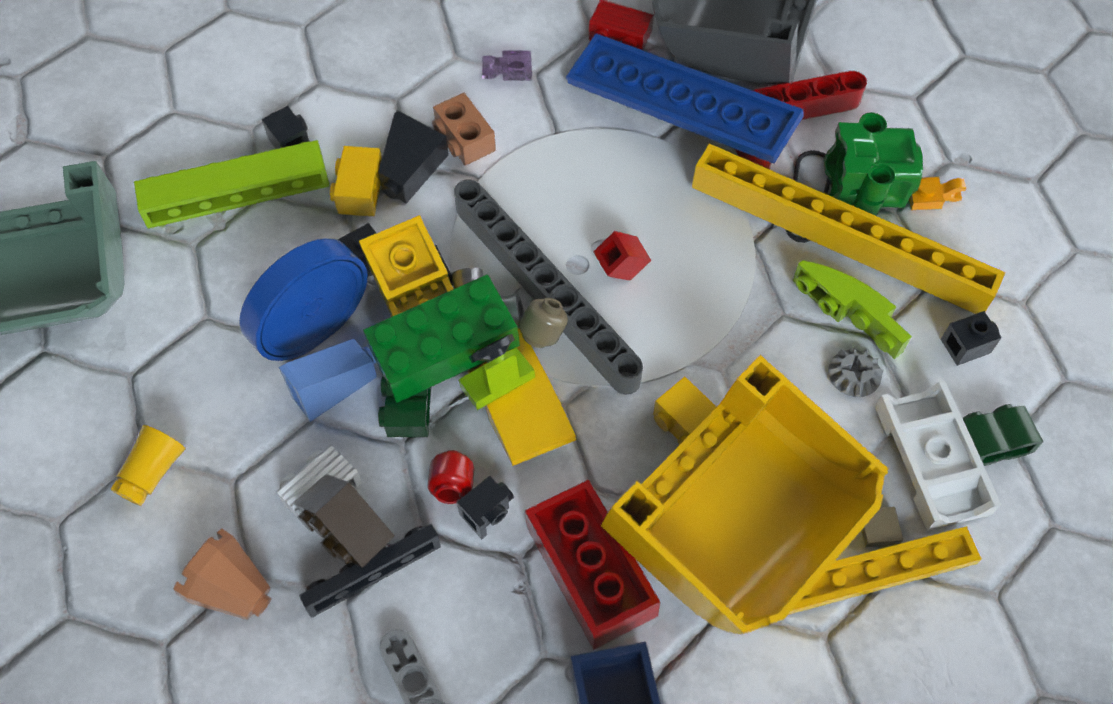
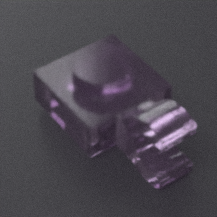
(512, 64)

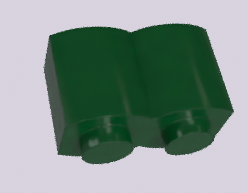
(406, 417)
(1003, 433)

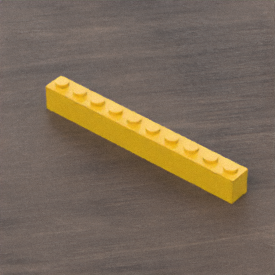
(847, 230)

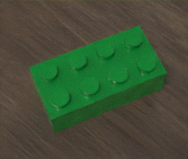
(439, 336)

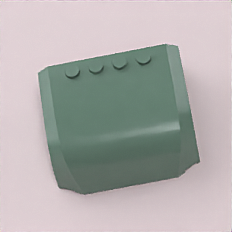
(62, 256)

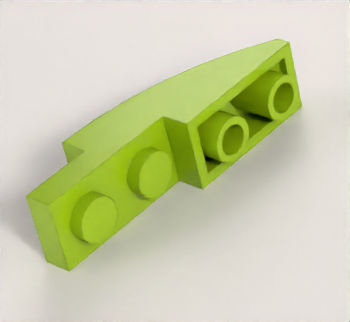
(845, 296)

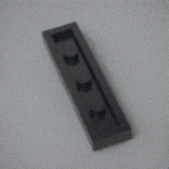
(353, 578)

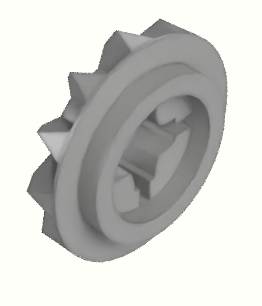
(846, 380)

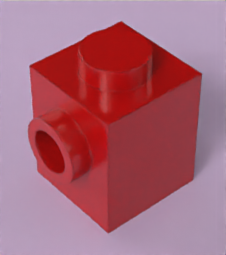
(622, 256)

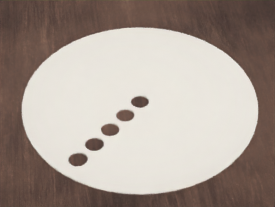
(602, 181)

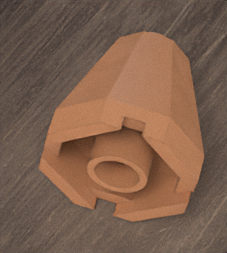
(224, 579)

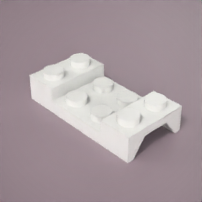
(938, 457)

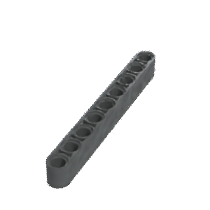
(476, 206)

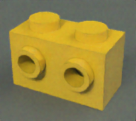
(357, 181)

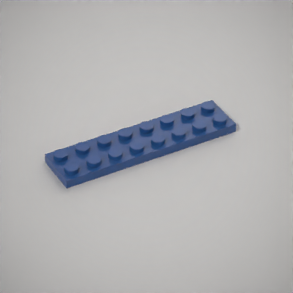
(686, 97)

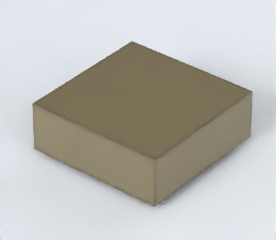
(883, 529)

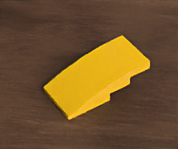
(405, 265)
(531, 416)

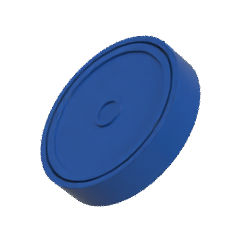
(303, 299)

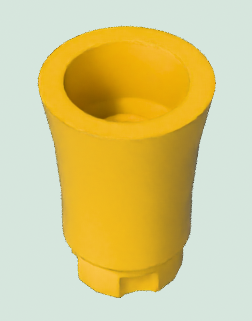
(146, 464)

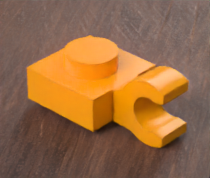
(933, 194)

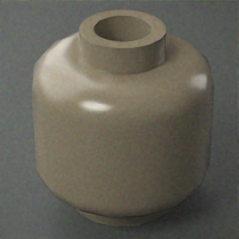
(543, 322)

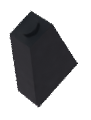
(410, 157)

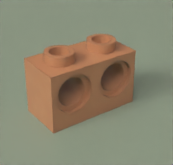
(465, 128)

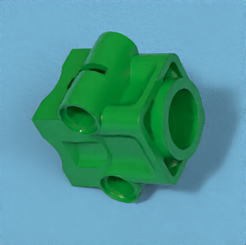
(873, 164)

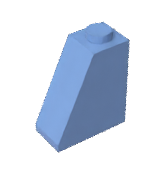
(328, 376)

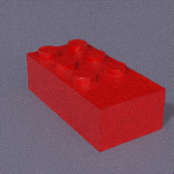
(590, 566)

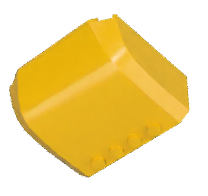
(751, 504)

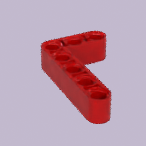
(817, 98)

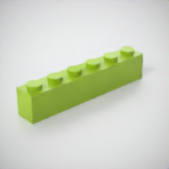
(231, 184)

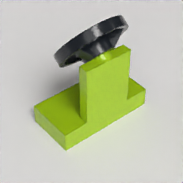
(499, 375)

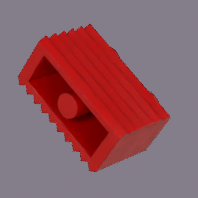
(621, 24)

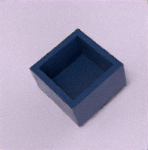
(615, 676)

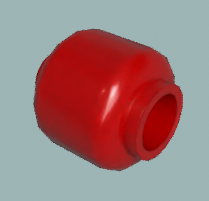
(450, 476)

